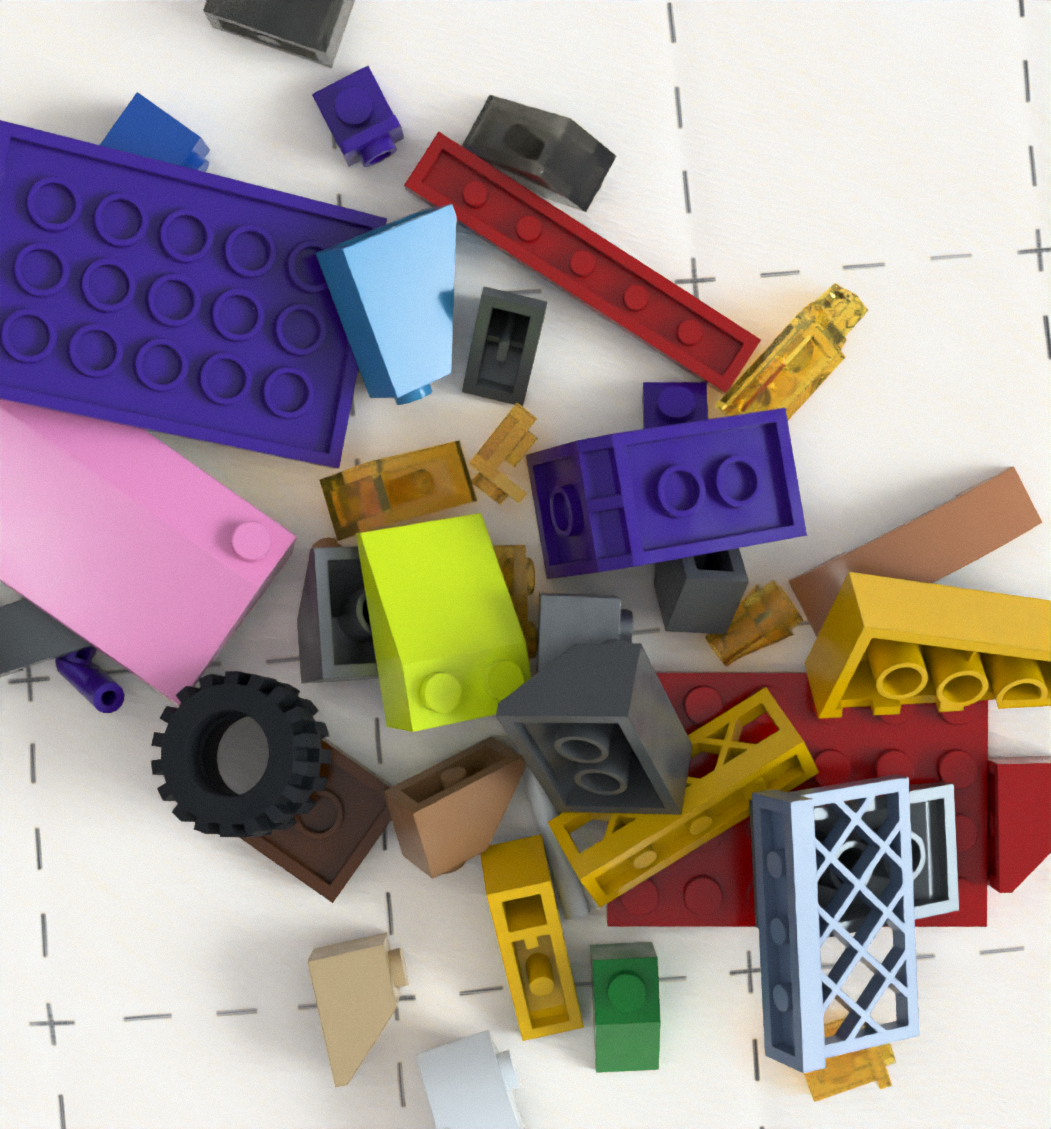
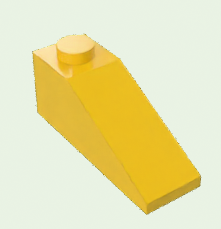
(531, 937)

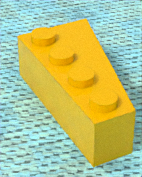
(929, 644)

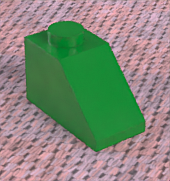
(625, 1006)

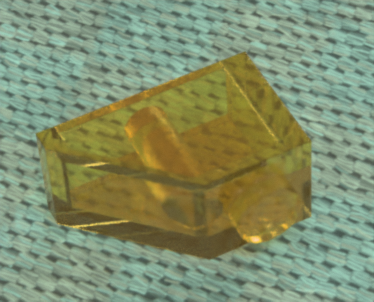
(397, 489)

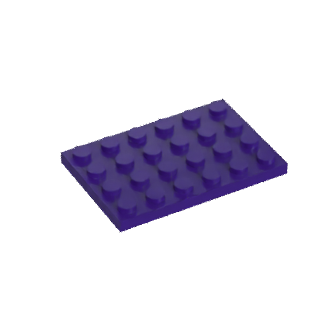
(171, 299)

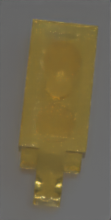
(797, 357)

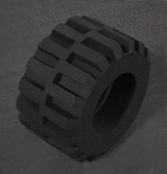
(192, 746)

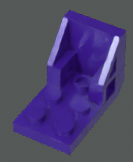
(665, 493)

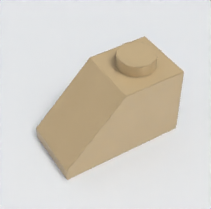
(355, 997)

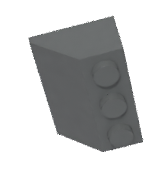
(601, 732)

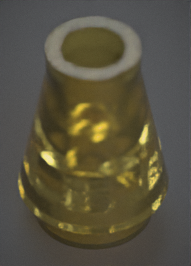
(760, 620)

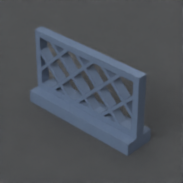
(796, 926)

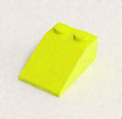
(440, 622)

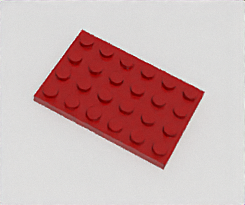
(928, 746)

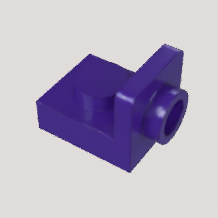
(359, 118)

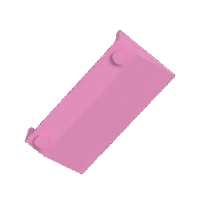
(129, 543)

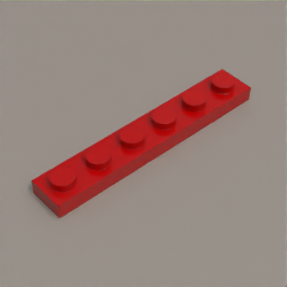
(582, 264)

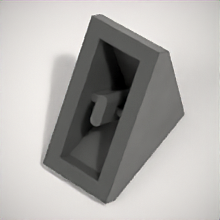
(504, 346)

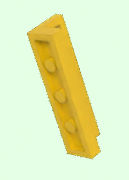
(709, 806)

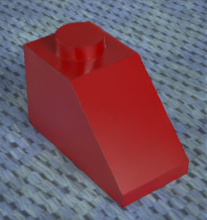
(1017, 818)

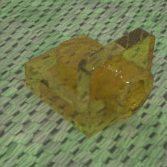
(508, 443)
(850, 1069)

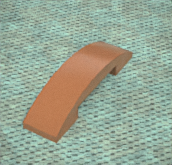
(927, 545)

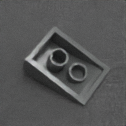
(932, 854)

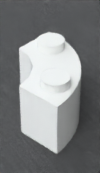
(471, 1084)

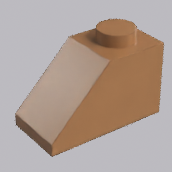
(454, 806)

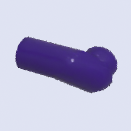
(91, 680)

